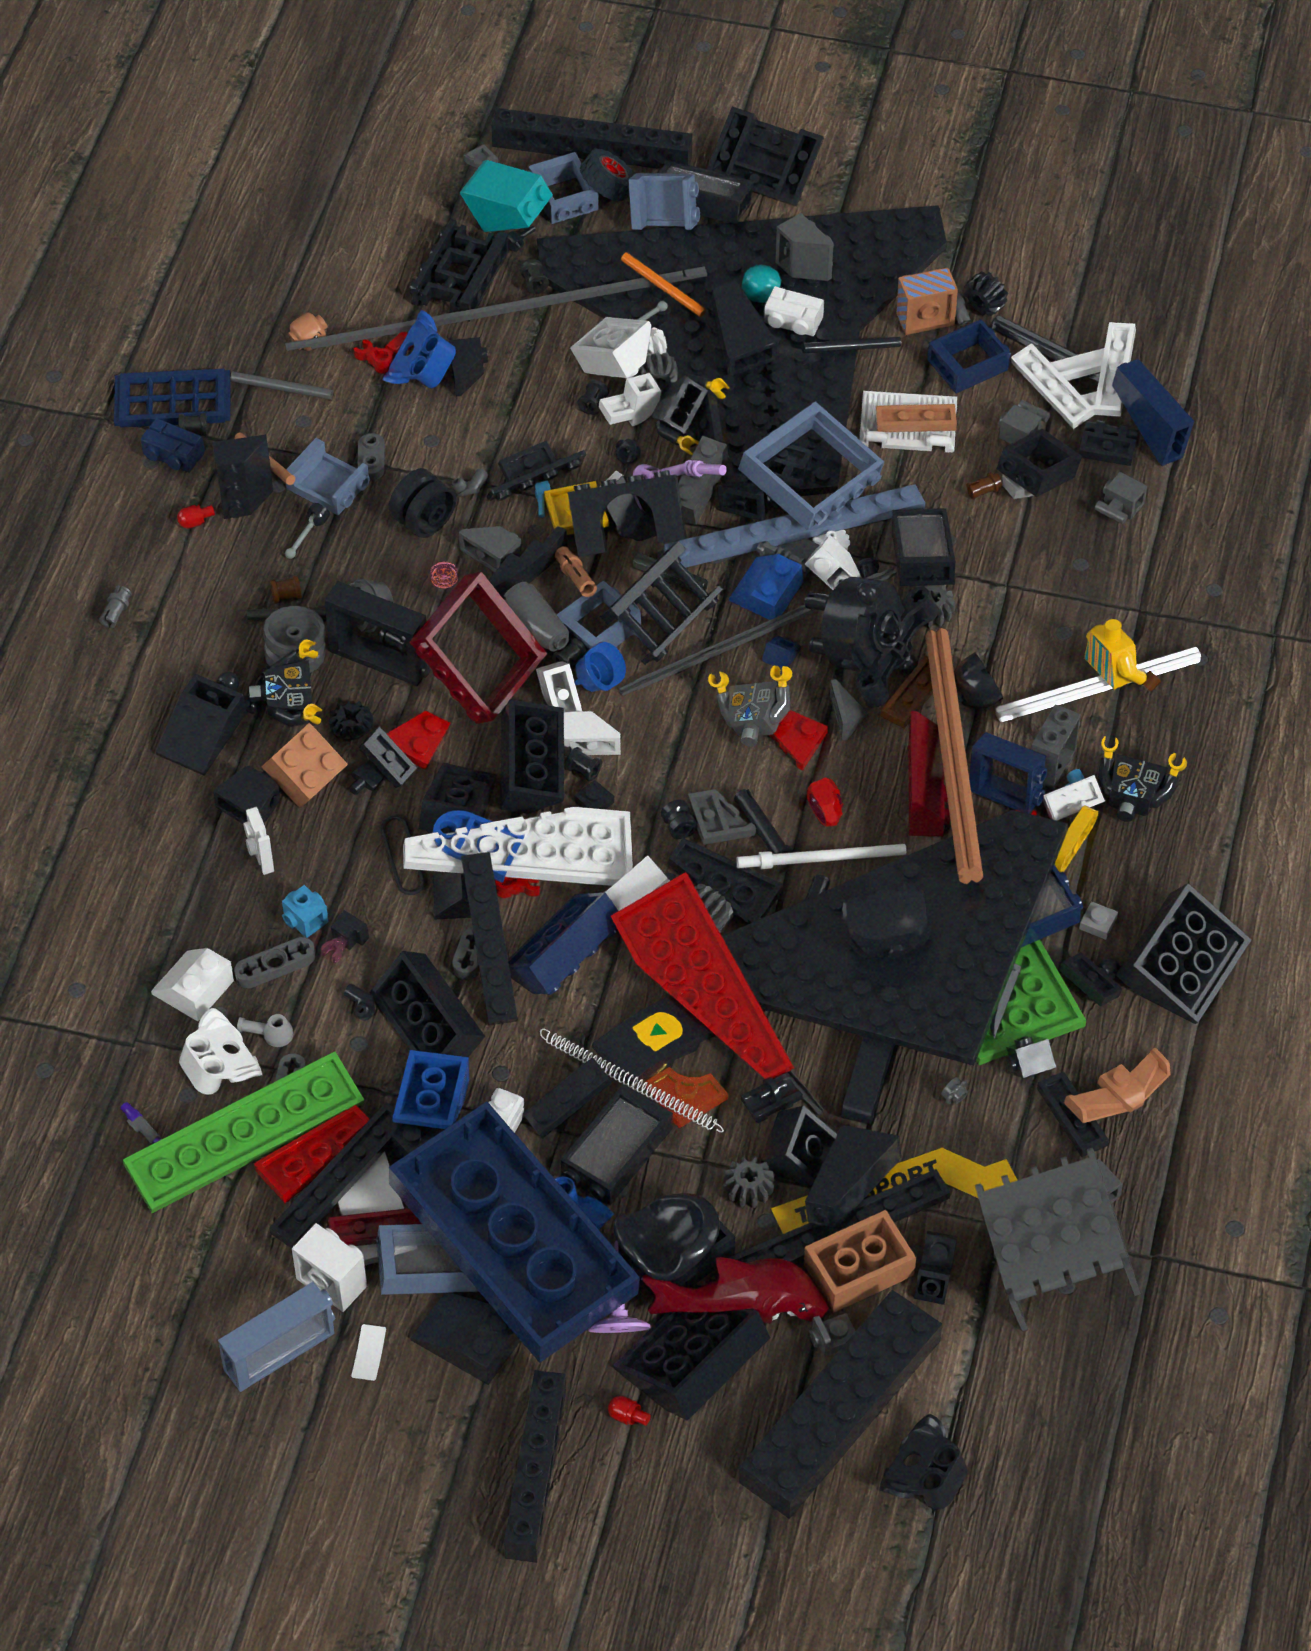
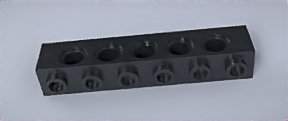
(535, 1466)

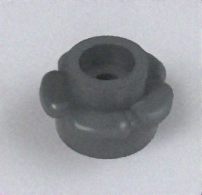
(955, 1091)

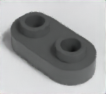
(372, 451)

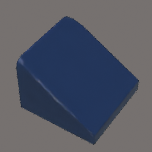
(780, 652)

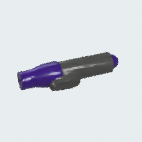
(139, 1124)

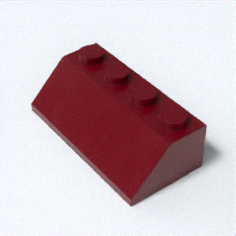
(926, 779)

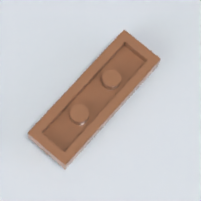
(916, 418)

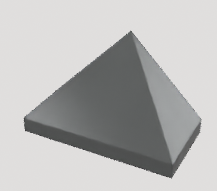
(846, 709)

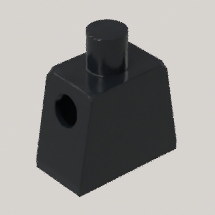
(245, 791)

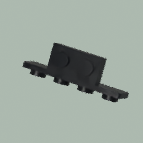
(529, 466)

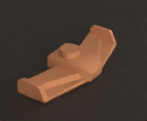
(1121, 1089)

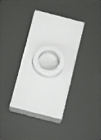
(1072, 798)

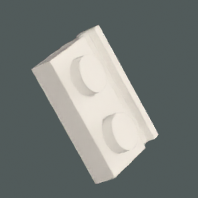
(258, 842)

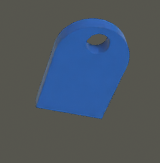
(460, 819)

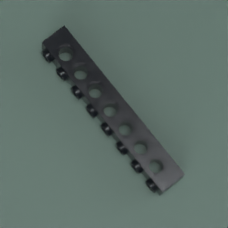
(568, 135)

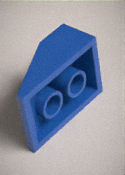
(432, 1089)

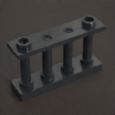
(637, 594)

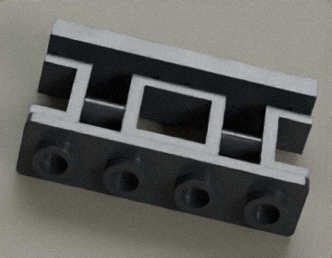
(477, 277)

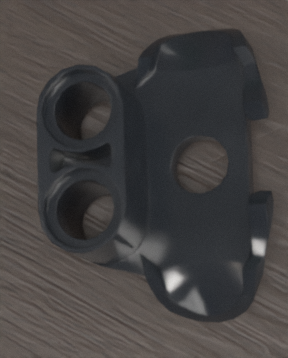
(935, 1475)

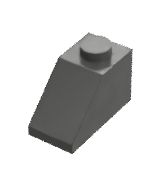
(489, 545)

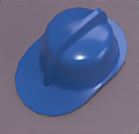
(600, 668)

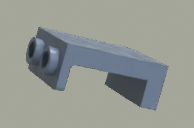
(663, 200)
(326, 478)

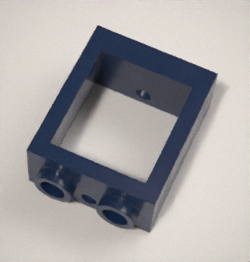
(959, 379)
(999, 789)

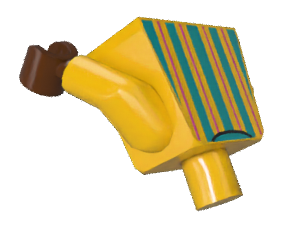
(1114, 656)

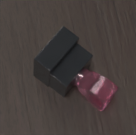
(346, 933)

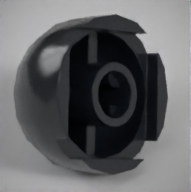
(975, 683)

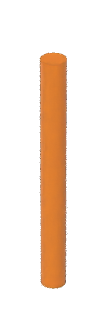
(663, 284)

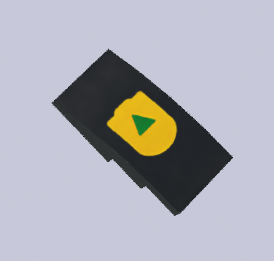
(652, 1039)

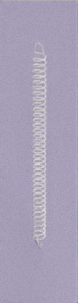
(633, 1084)

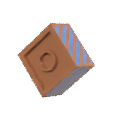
(926, 301)

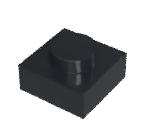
(594, 796)

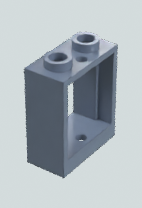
(560, 170)
(614, 634)

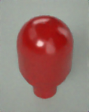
(194, 515)
(627, 1411)

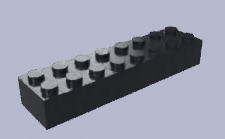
(840, 1404)

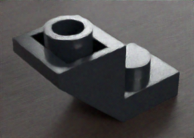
(935, 1267)

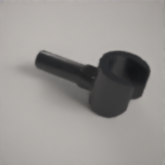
(516, 240)

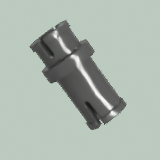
(117, 603)

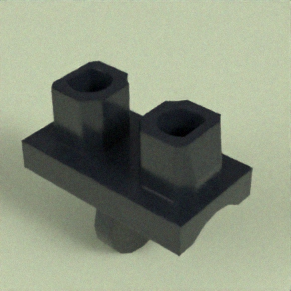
(771, 1097)

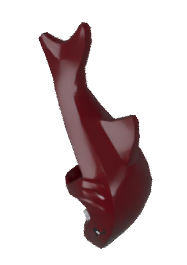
(763, 1284)

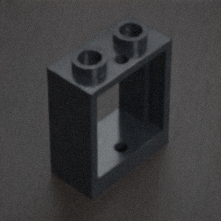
(1060, 459)

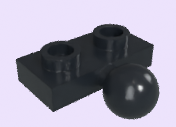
(706, 421)
(1092, 979)

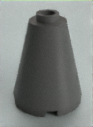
(537, 616)

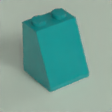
(505, 196)

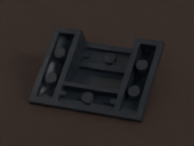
(766, 154)

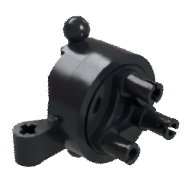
(870, 631)

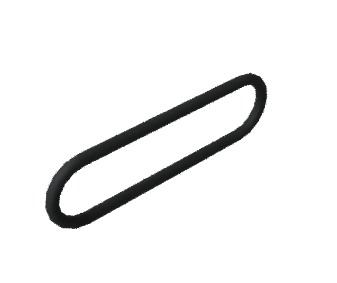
(392, 859)

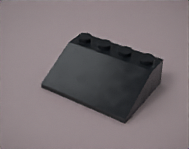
(1184, 955)
(692, 1356)

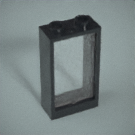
(719, 194)
(923, 547)
(616, 1144)

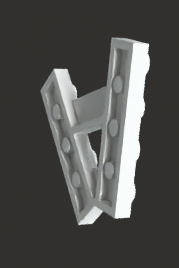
(1052, 377)

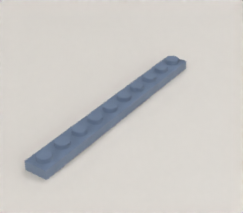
(787, 529)

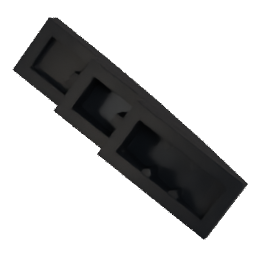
(530, 564)

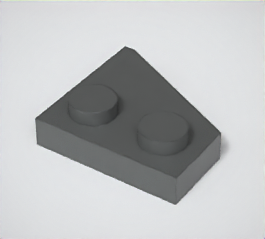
(716, 818)

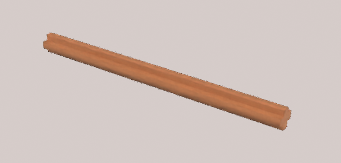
(954, 757)

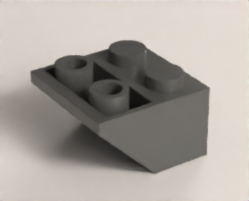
(804, 249)

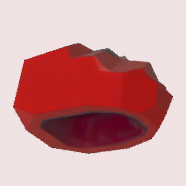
(825, 801)

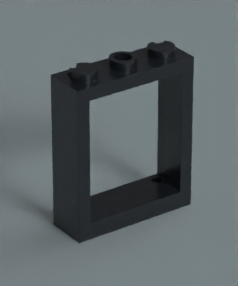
(350, 601)

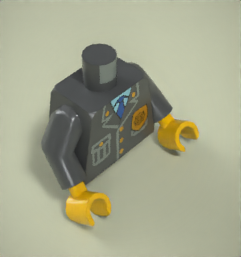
(754, 707)

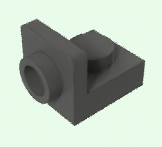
(831, 1334)

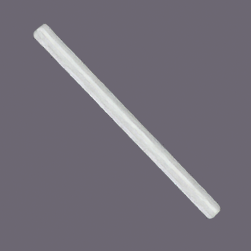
(1091, 686)

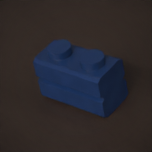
(172, 445)

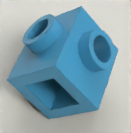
(304, 911)

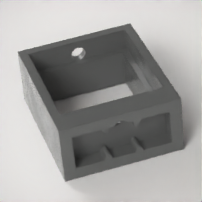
(1058, 742)

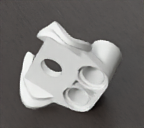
(208, 1062)

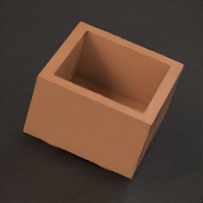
(304, 765)

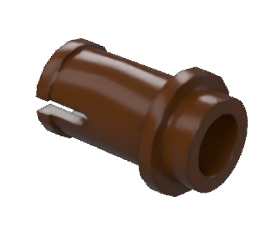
(984, 485)

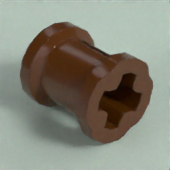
(285, 589)

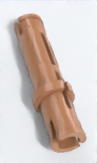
(568, 565)

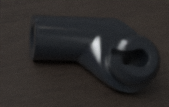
(364, 1001)

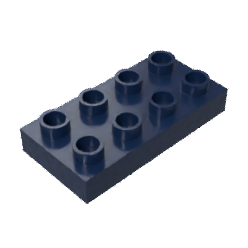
(513, 1231)

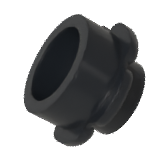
(624, 455)

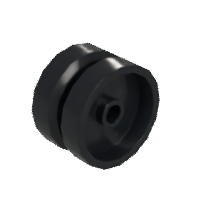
(422, 503)

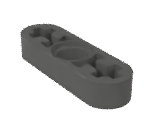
(269, 973)

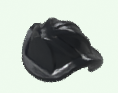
(667, 1235)

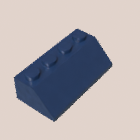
(563, 943)

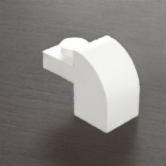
(636, 403)

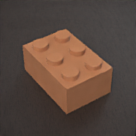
(859, 1261)

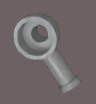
(273, 1035)

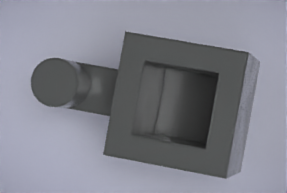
(1021, 421)
(1122, 498)

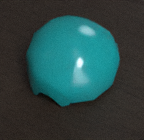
(759, 282)

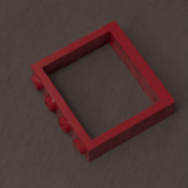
(507, 625)

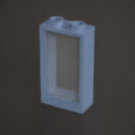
(416, 1263)
(277, 1336)

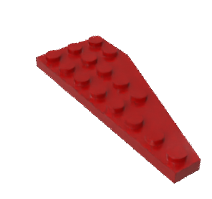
(687, 956)

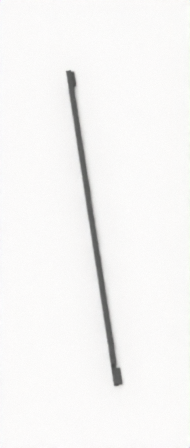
(496, 309)

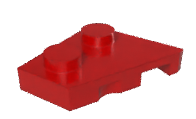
(420, 737)
(799, 737)

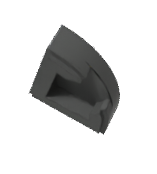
(478, 155)

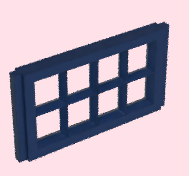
(123, 399)

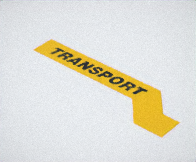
(953, 1169)

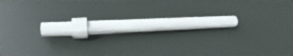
(766, 860)

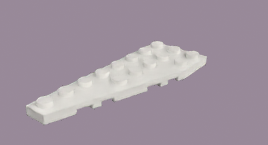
(561, 847)

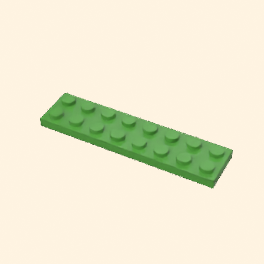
(242, 1132)

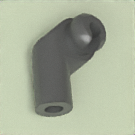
(961, 312)
(470, 487)

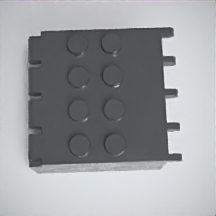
(1053, 1229)

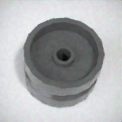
(288, 628)

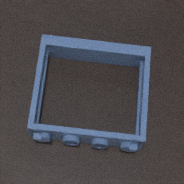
(838, 437)

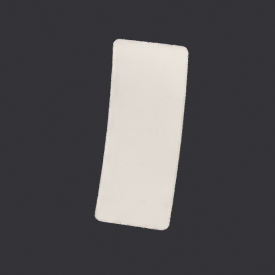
(369, 1352)

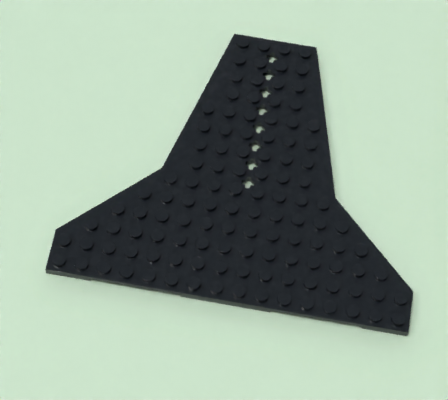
(867, 263)

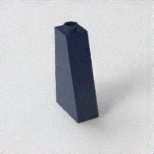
(1154, 411)

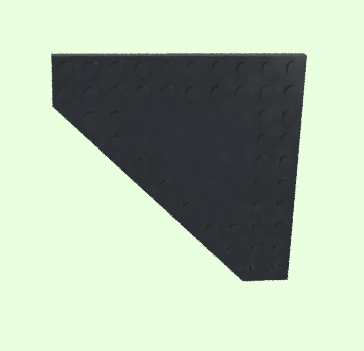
(932, 996)

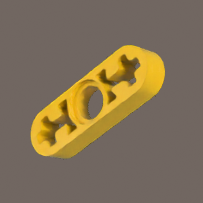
(1076, 836)

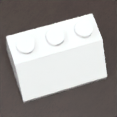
(614, 347)

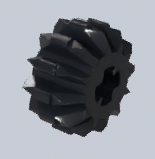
(985, 293)

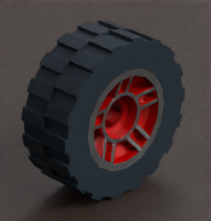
(607, 174)

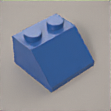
(768, 585)

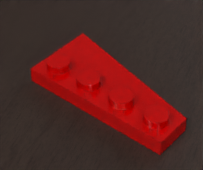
(304, 1158)

